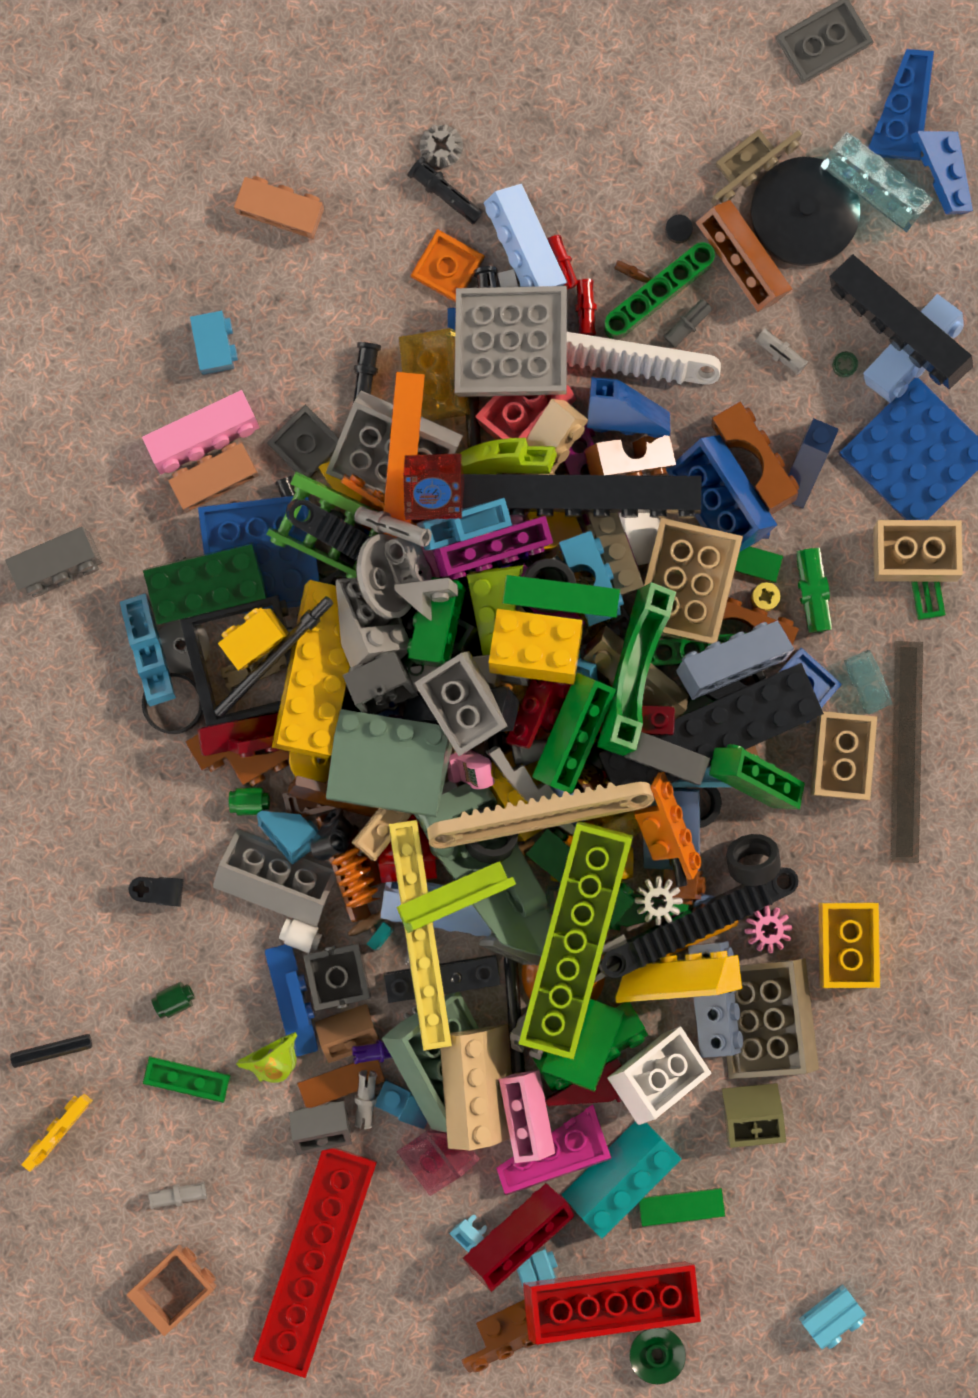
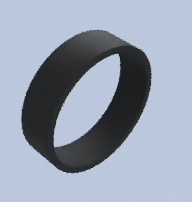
(191, 725)

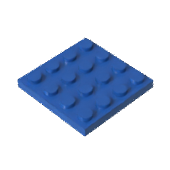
(915, 453)
(245, 522)

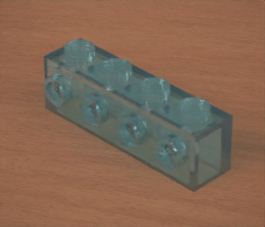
(876, 182)

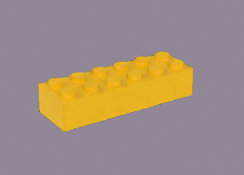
(313, 681)

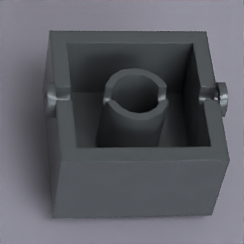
(380, 683)
(337, 976)

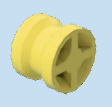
(761, 599)

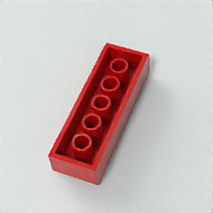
(611, 1302)

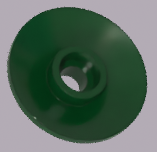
(657, 1370)

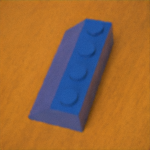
(726, 494)

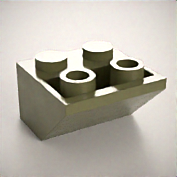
(753, 1115)

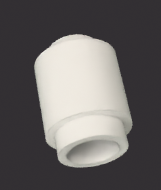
(300, 935)

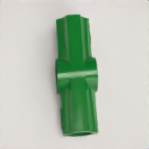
(814, 590)

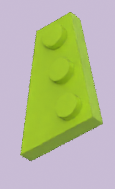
(487, 597)

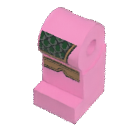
(471, 769)

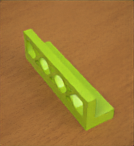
(454, 896)

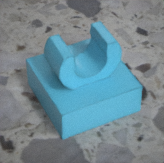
(466, 1234)

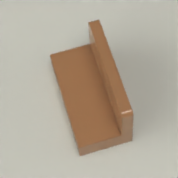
(345, 1030)

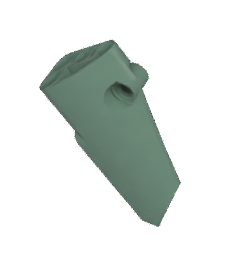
(513, 915)

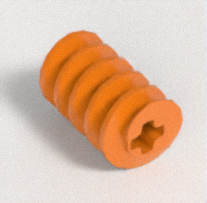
(355, 878)

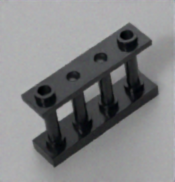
(455, 977)

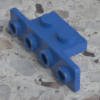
(290, 995)

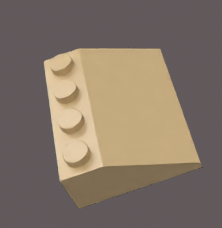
(700, 569)
(473, 1087)

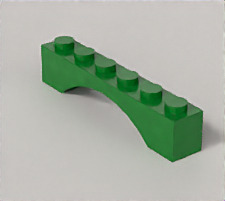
(647, 621)

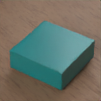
(380, 936)

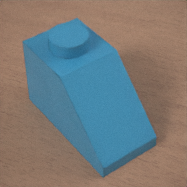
(288, 833)

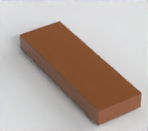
(336, 1083)

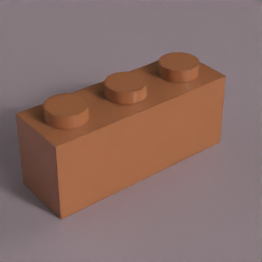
(279, 206)
(213, 476)

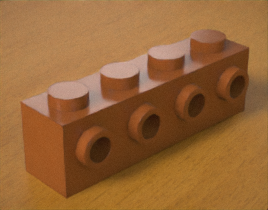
(743, 255)

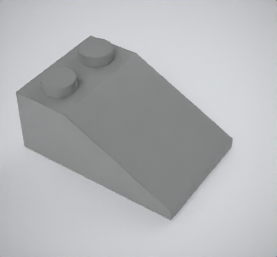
(462, 702)

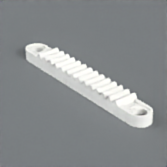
(640, 359)

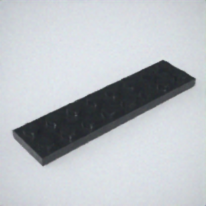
(736, 719)

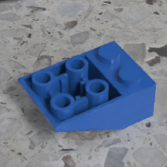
(625, 410)

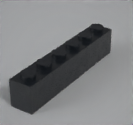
(901, 322)

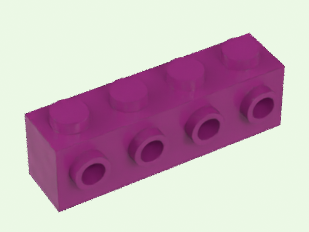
(493, 546)

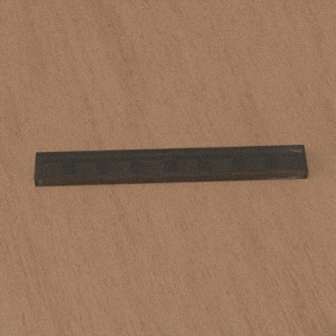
(906, 752)

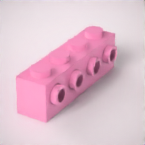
(201, 432)

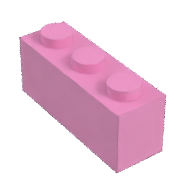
(527, 1116)

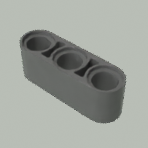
(669, 759)

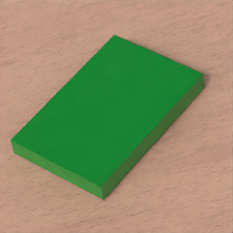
(593, 1048)

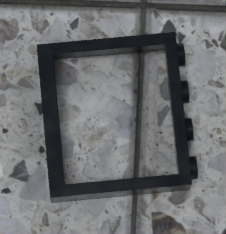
(198, 662)

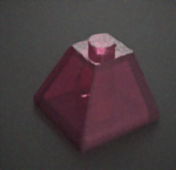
(434, 1162)

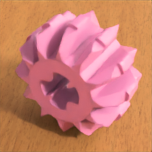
(771, 938)

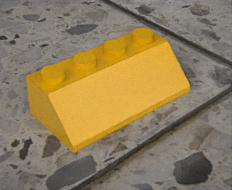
(682, 978)

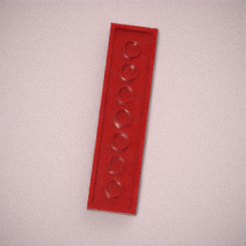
(314, 1261)

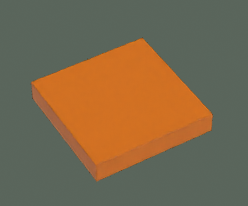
(446, 265)

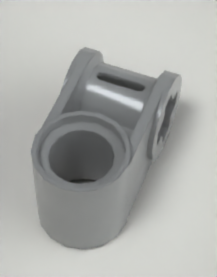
(406, 560)

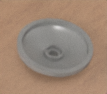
(377, 579)

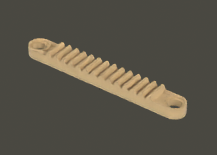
(540, 814)

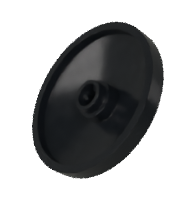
(804, 212)

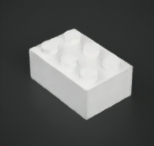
(659, 1075)

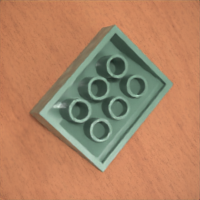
(388, 763)
(423, 1068)

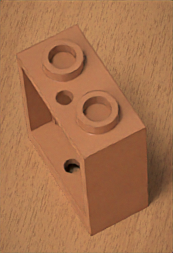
(152, 1310)

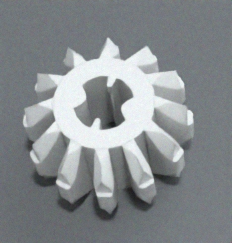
(655, 891)

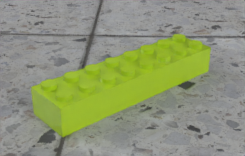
(575, 939)

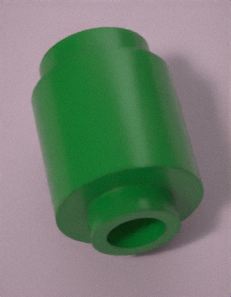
(248, 801)

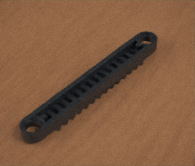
(329, 528)
(695, 924)

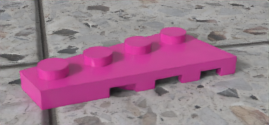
(576, 1145)

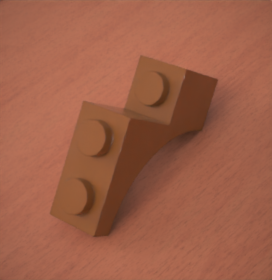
(248, 769)

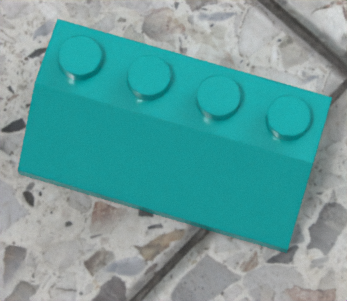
(616, 1186)

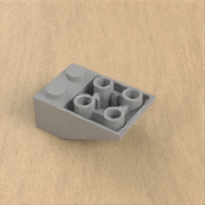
(364, 631)

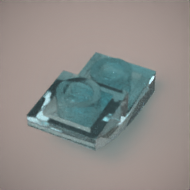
(869, 681)

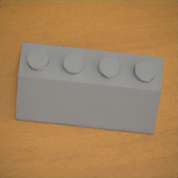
(264, 876)

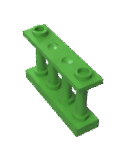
(329, 500)

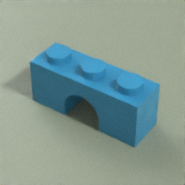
(583, 554)

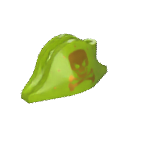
(273, 1066)

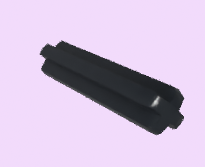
(51, 1050)

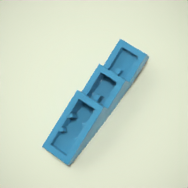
(147, 650)

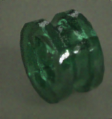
(845, 373)

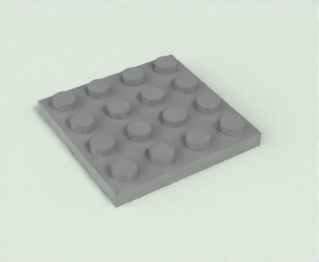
(511, 341)

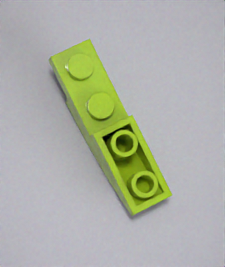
(508, 456)

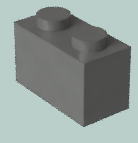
(320, 1128)

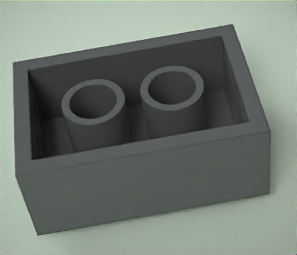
(54, 562)

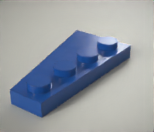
(905, 108)

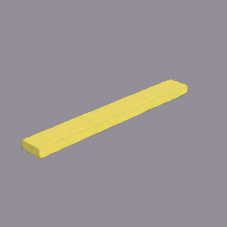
(420, 942)

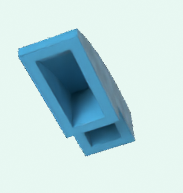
(474, 522)

